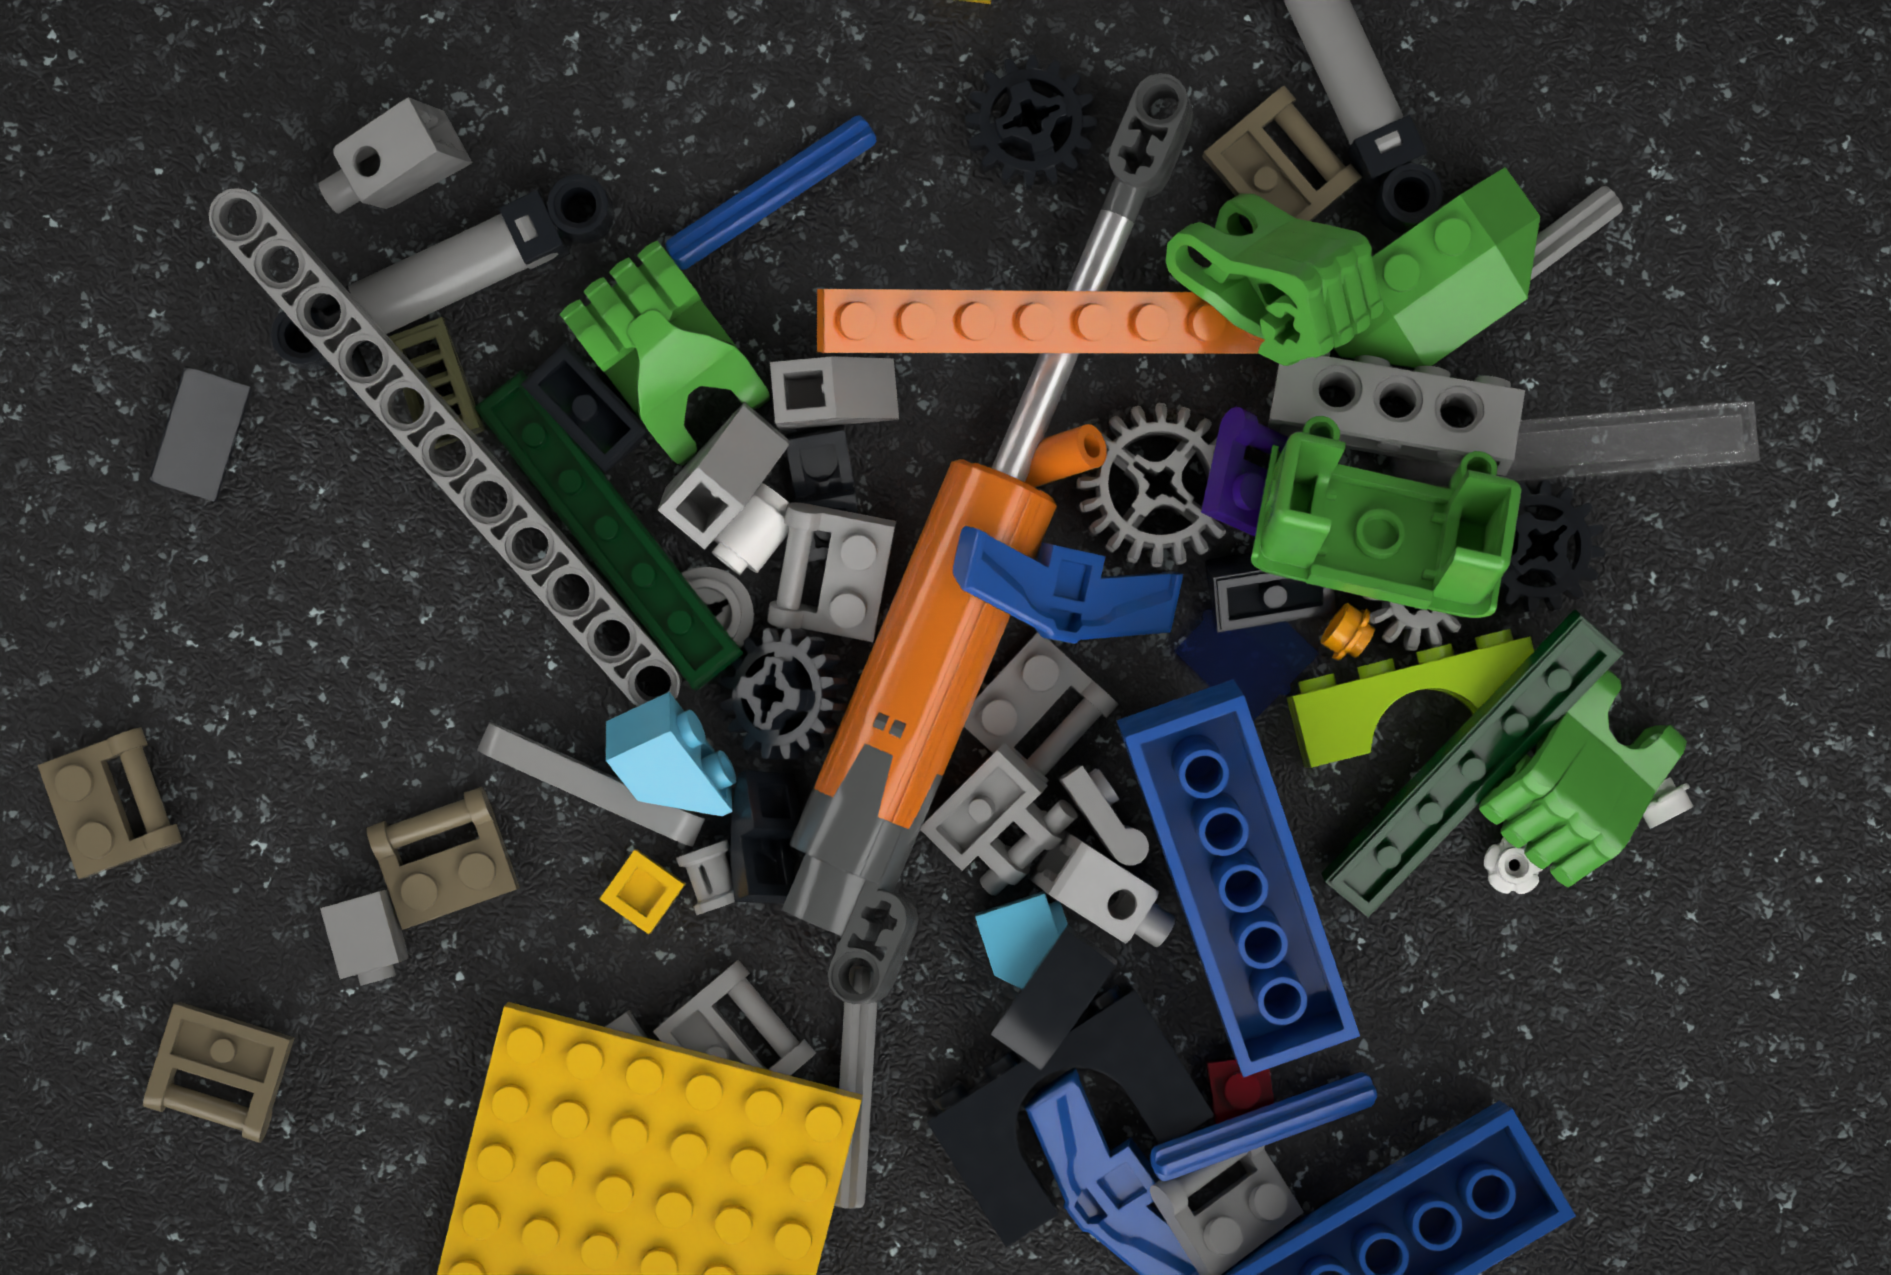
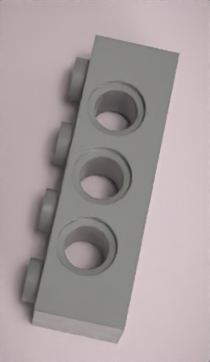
(1422, 434)

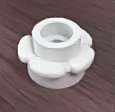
(1667, 803)
(1501, 877)

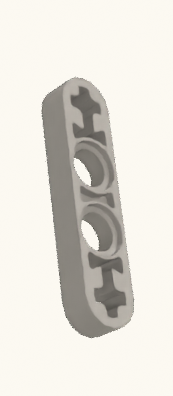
(587, 783)

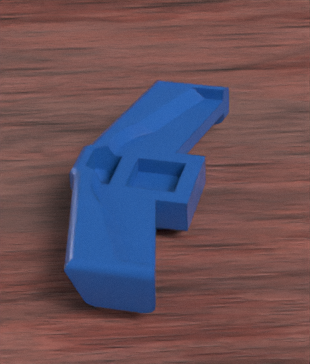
(1065, 590)
(1104, 1187)

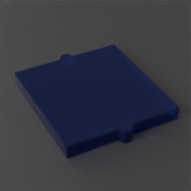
(1257, 658)

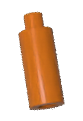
(1067, 455)

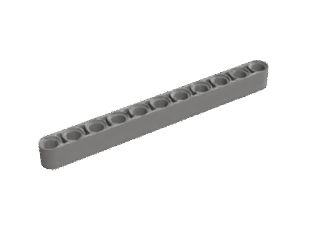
(419, 438)

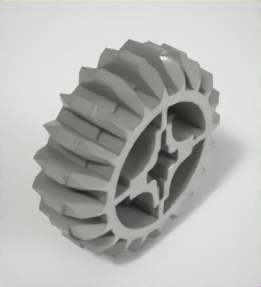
(1135, 468)

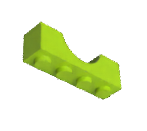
(1341, 718)

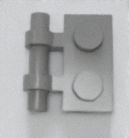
(984, 807)

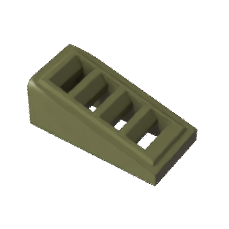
(455, 375)

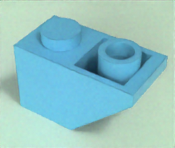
(667, 760)
(1020, 935)

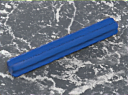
(770, 192)
(1262, 1126)

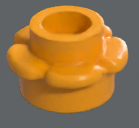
(1348, 632)

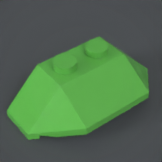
(1452, 275)

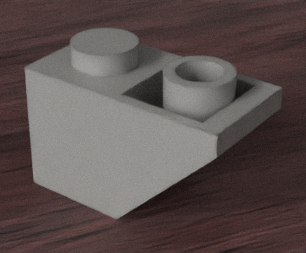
(833, 391)
(723, 475)

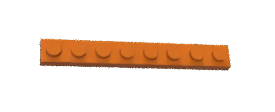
(1023, 322)

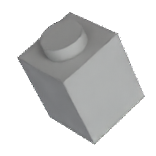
(365, 937)

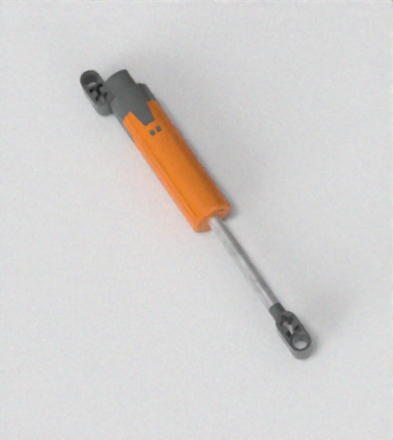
(941, 637)

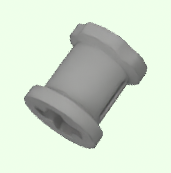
(709, 876)

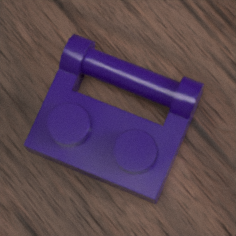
(1234, 483)

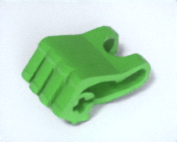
(1286, 283)
(660, 346)
(1582, 787)

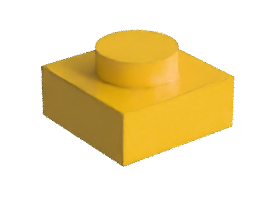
(642, 891)

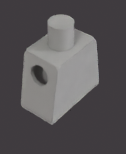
(394, 157)
(1086, 881)

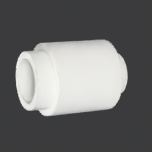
(753, 532)

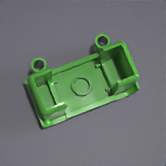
(1385, 531)

